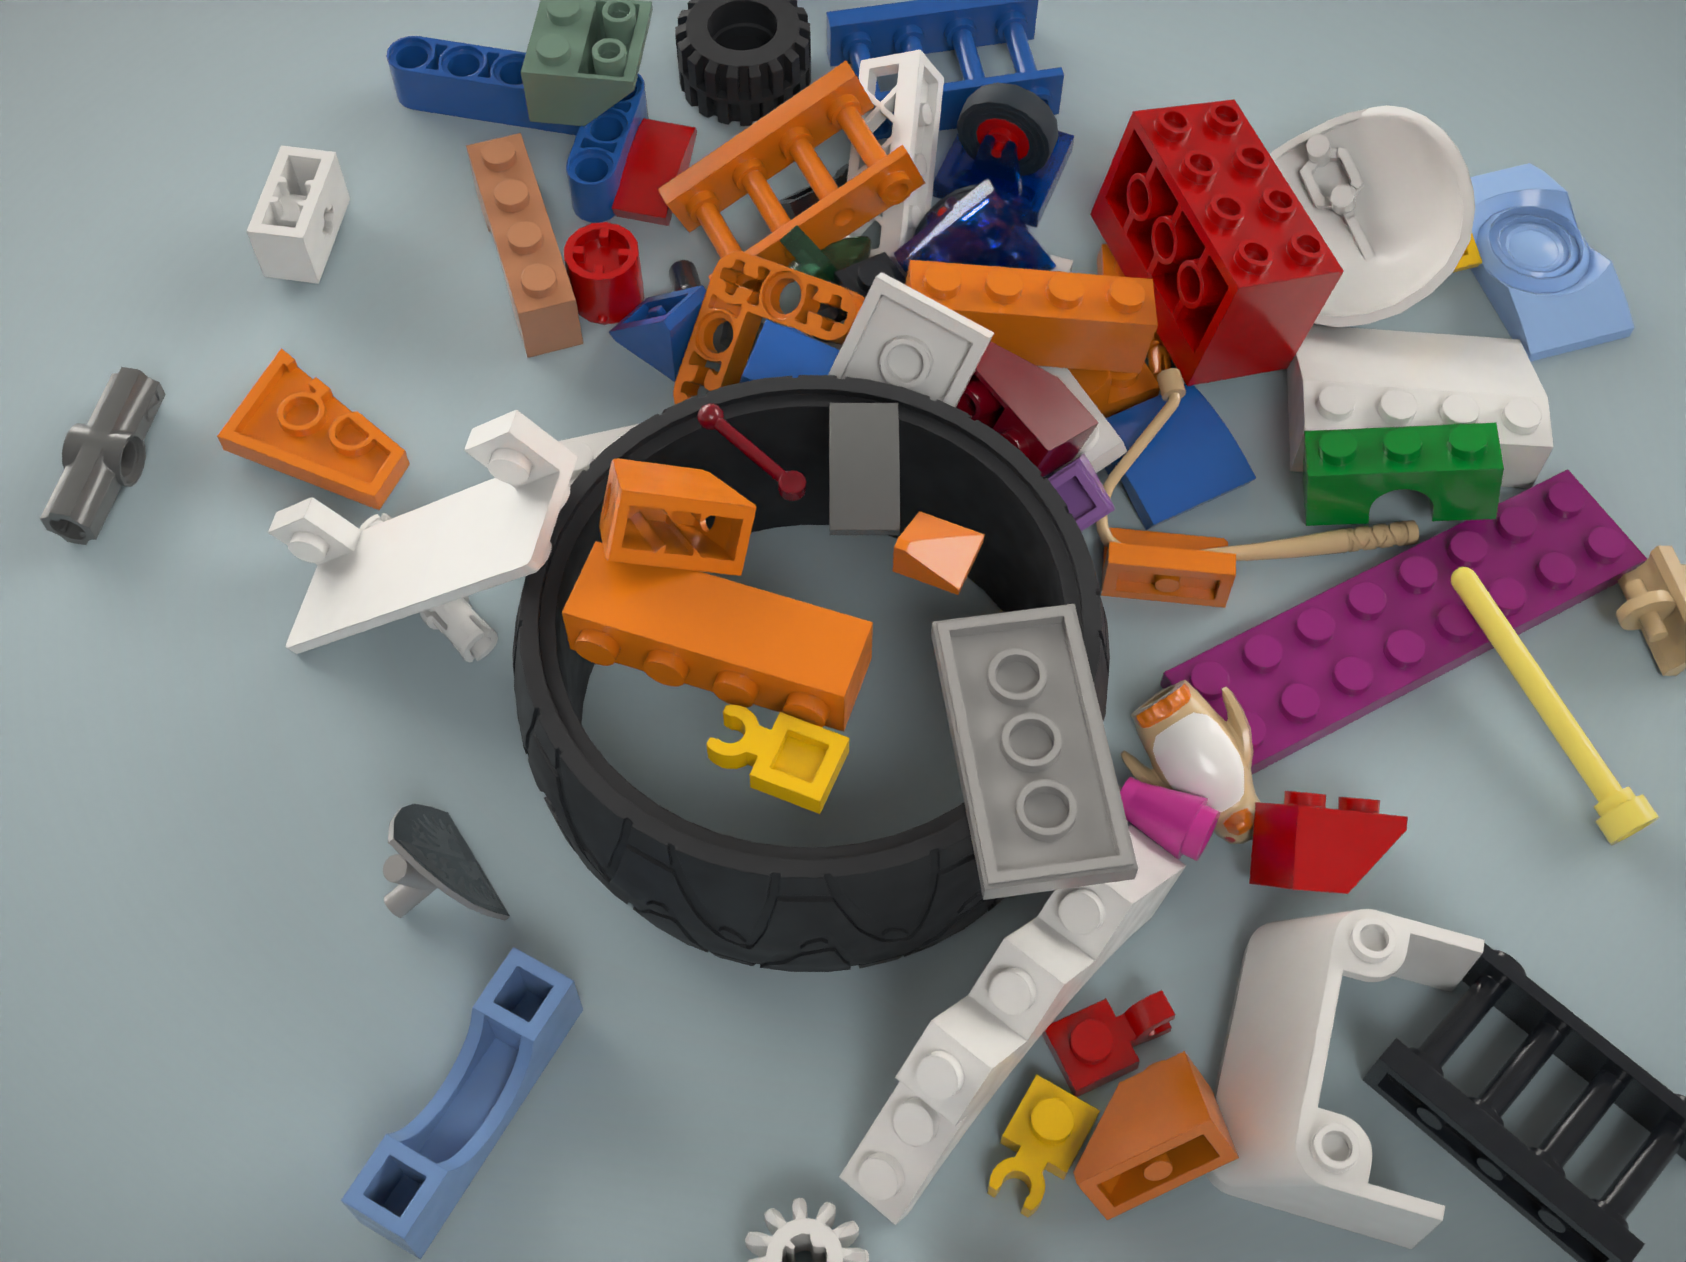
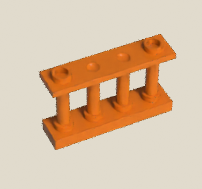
(776, 142)

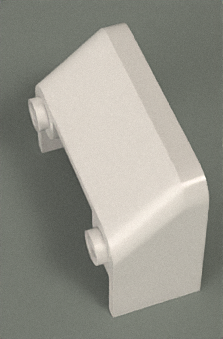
(1277, 1059)

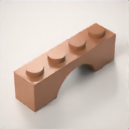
(525, 245)

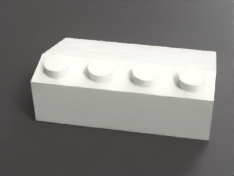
(1420, 380)

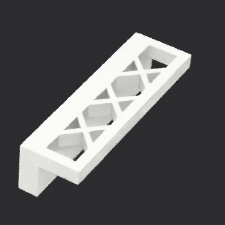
(915, 126)

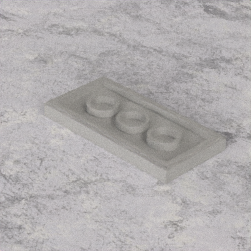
(1032, 752)

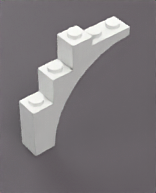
(989, 1031)

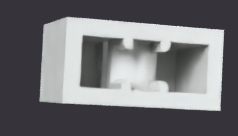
(299, 214)

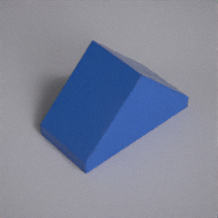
(661, 328)

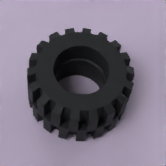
(742, 56)

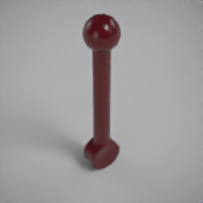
(790, 483)

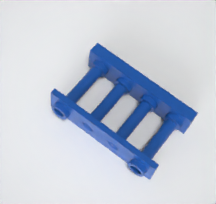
(941, 27)

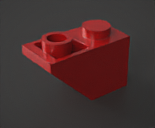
(1317, 846)

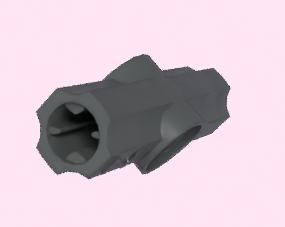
(103, 456)

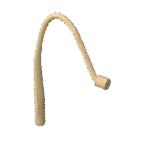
(1317, 544)

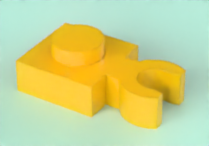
(788, 761)
(1046, 1136)

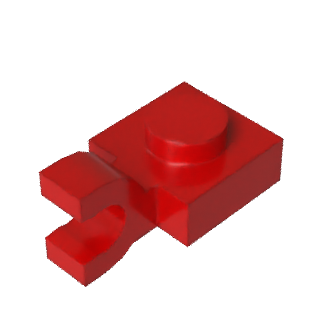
(1098, 1046)

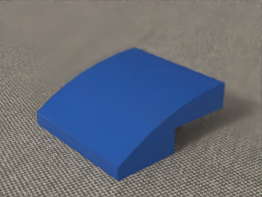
(1184, 463)

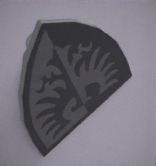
(434, 858)

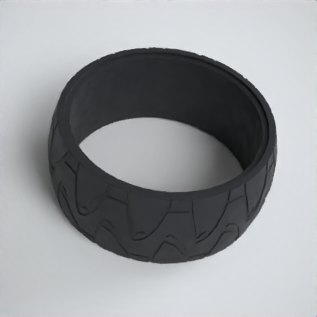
(767, 900)

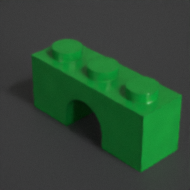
(1450, 464)

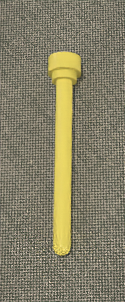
(1618, 807)

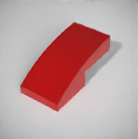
(655, 157)

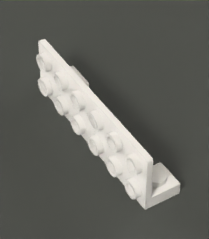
(436, 550)

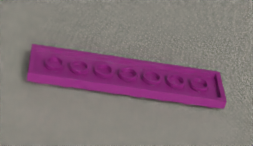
(1406, 621)

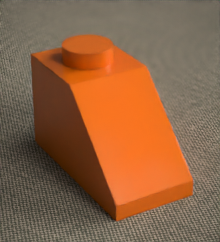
(1154, 1137)

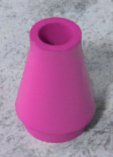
(1170, 817)

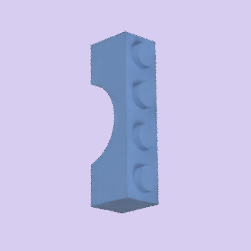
(430, 1162)

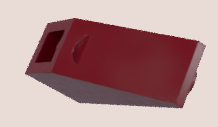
(1027, 408)

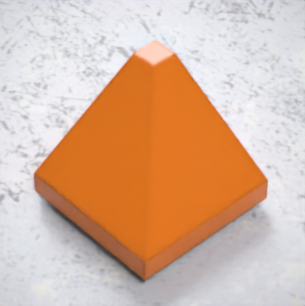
(936, 552)

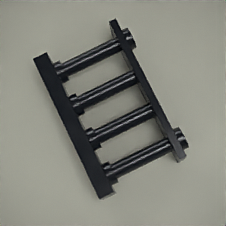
(1476, 1135)

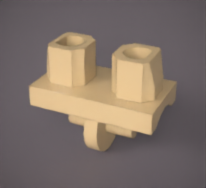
(1658, 607)

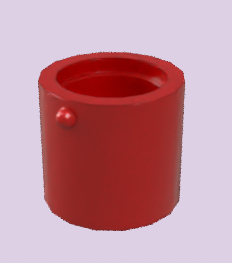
(604, 272)

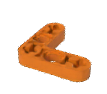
(744, 312)

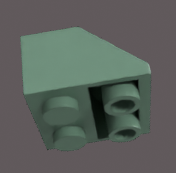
(583, 58)

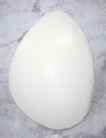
(1388, 205)

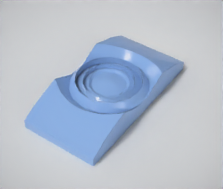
(1540, 268)

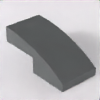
(864, 469)

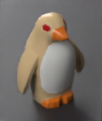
(1199, 754)

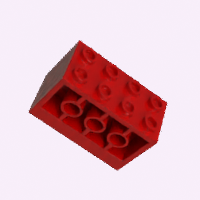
(1219, 236)

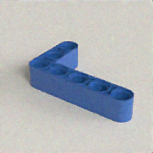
(489, 87)

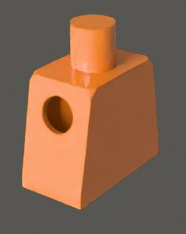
(659, 515)

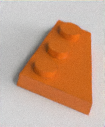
(312, 436)

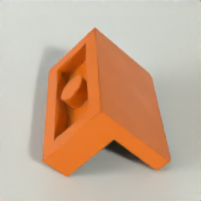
(1167, 568)

